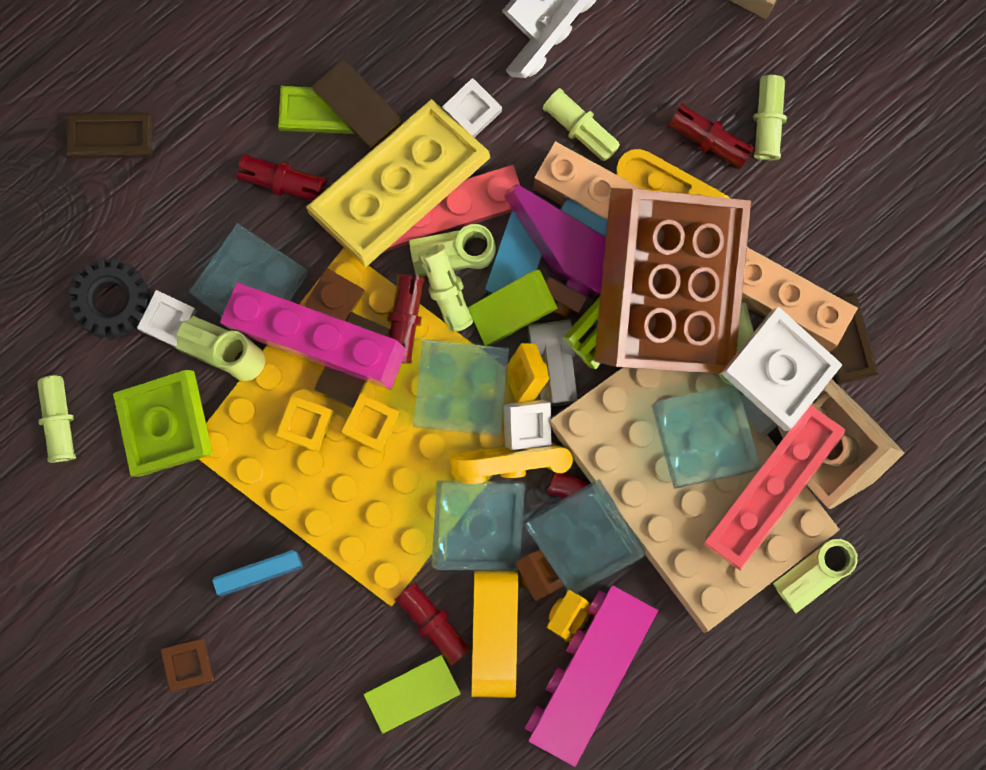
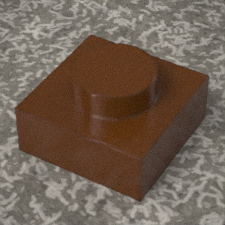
(334, 296)
(567, 300)
(538, 575)
(187, 665)

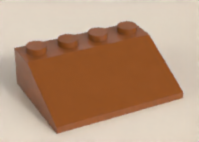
(672, 281)

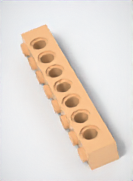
(765, 283)

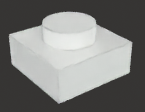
(472, 108)
(164, 318)
(527, 424)

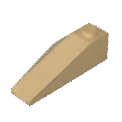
(860, 454)

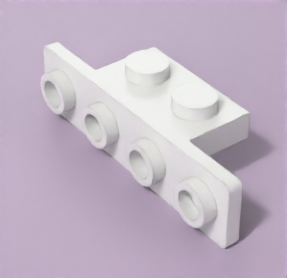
(545, 25)

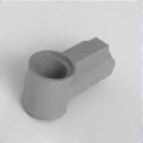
(557, 356)

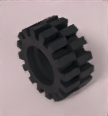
(91, 281)

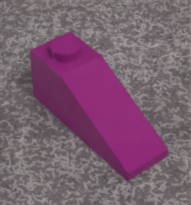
(566, 244)

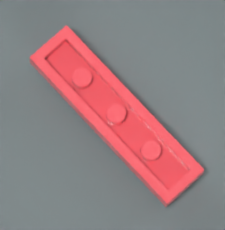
(468, 204)
(774, 487)

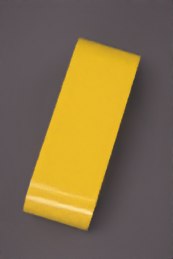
(495, 633)

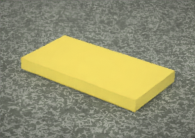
(398, 182)

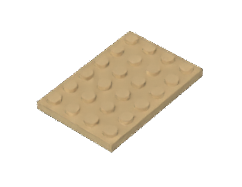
(619, 442)

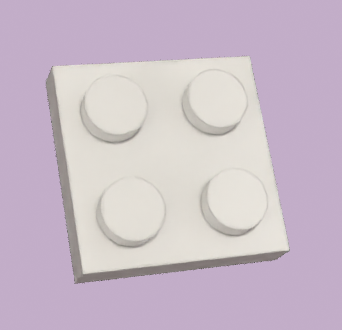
(781, 369)

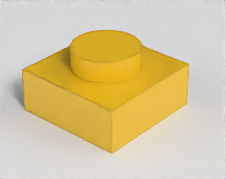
(526, 373)
(304, 423)
(370, 423)
(568, 615)

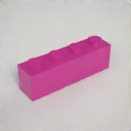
(314, 335)
(592, 674)

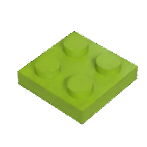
(162, 423)

